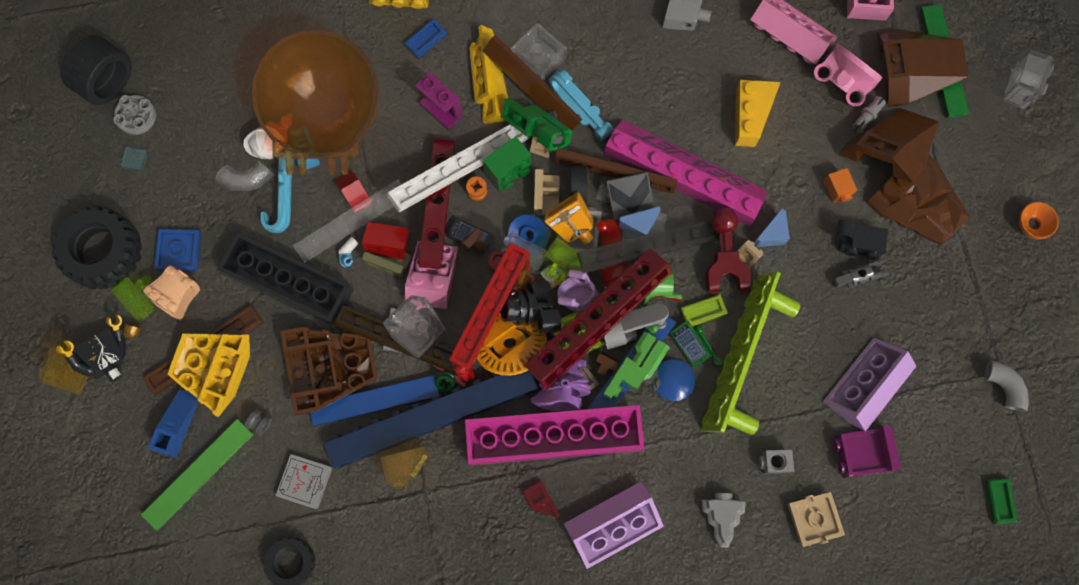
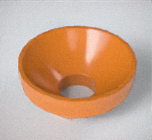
(1044, 215)

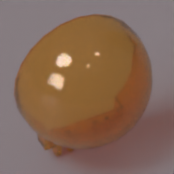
(315, 98)

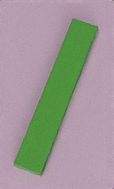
(197, 474)

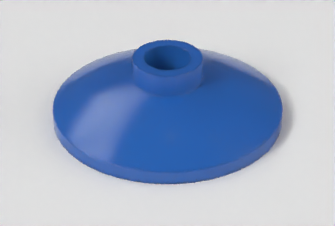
(530, 222)

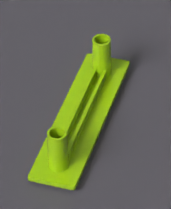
(743, 345)

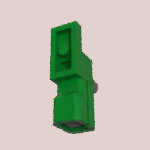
(537, 122)

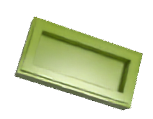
(704, 310)

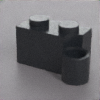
(861, 239)

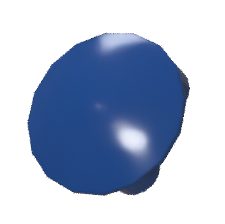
(676, 380)

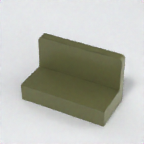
(389, 265)

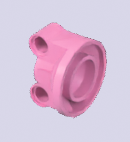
(848, 73)

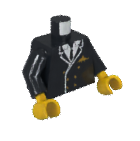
(98, 354)

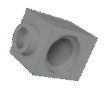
(785, 458)

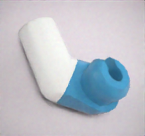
(345, 252)

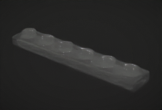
(345, 224)

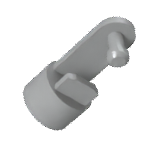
(636, 319)

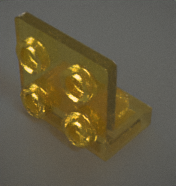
(59, 373)

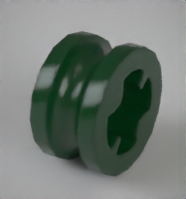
(449, 377)

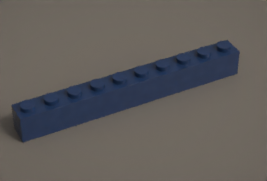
(427, 418)

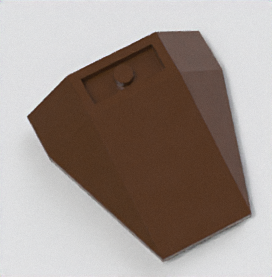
(920, 64)
(899, 140)

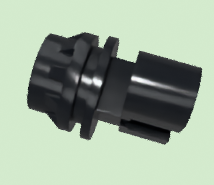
(532, 304)

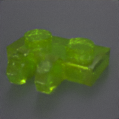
(564, 256)
(132, 297)

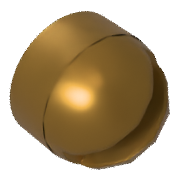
(131, 330)

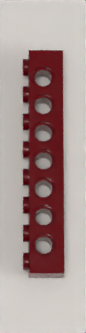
(596, 329)

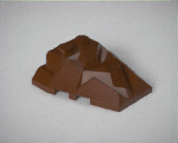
(925, 205)
(325, 366)

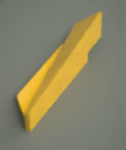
(487, 78)

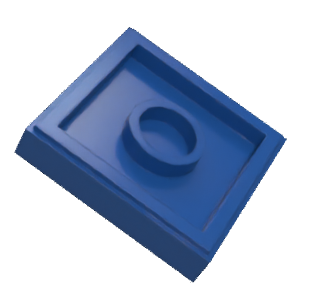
(177, 249)

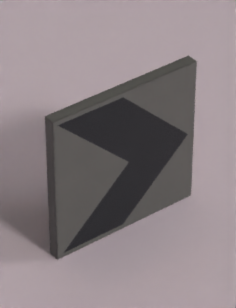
(630, 194)

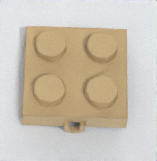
(816, 519)

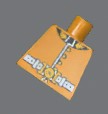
(571, 219)

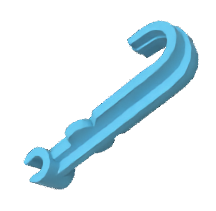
(580, 104)
(284, 202)

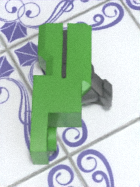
(641, 369)

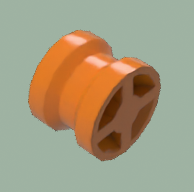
(479, 191)

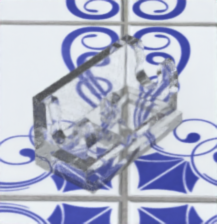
(536, 253)

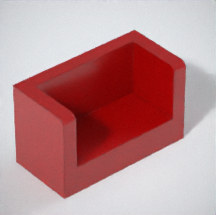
(386, 240)

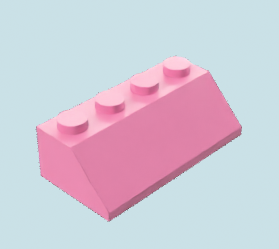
(794, 29)

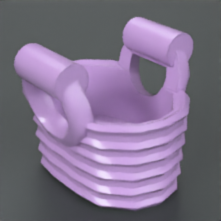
(576, 293)

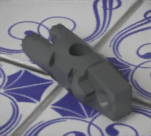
(851, 277)

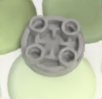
(134, 114)

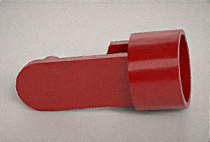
(609, 234)

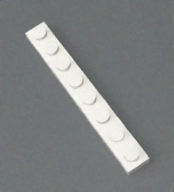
(451, 169)

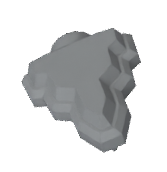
(723, 515)

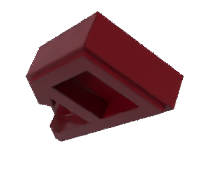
(540, 500)

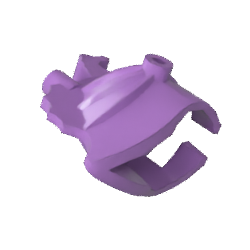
(565, 392)

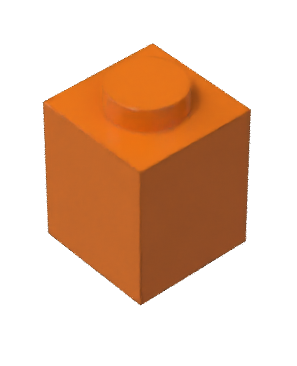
(840, 186)

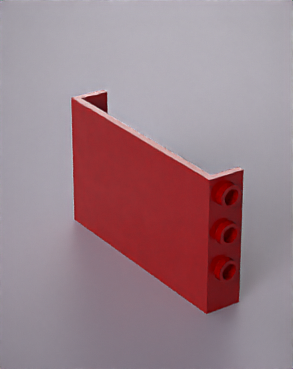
(488, 311)

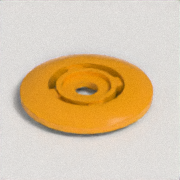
(514, 358)

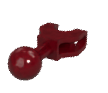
(726, 262)

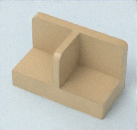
(546, 192)

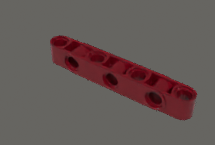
(436, 214)

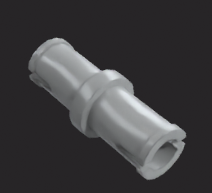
(869, 114)

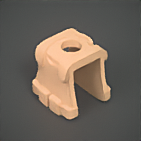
(172, 292)

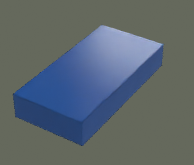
(425, 38)

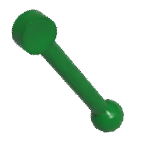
(717, 361)

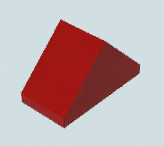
(351, 189)

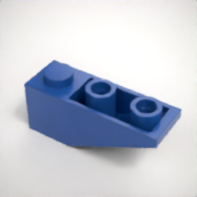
(174, 424)

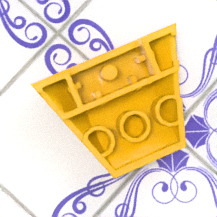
(211, 367)

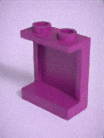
(439, 101)
(867, 452)

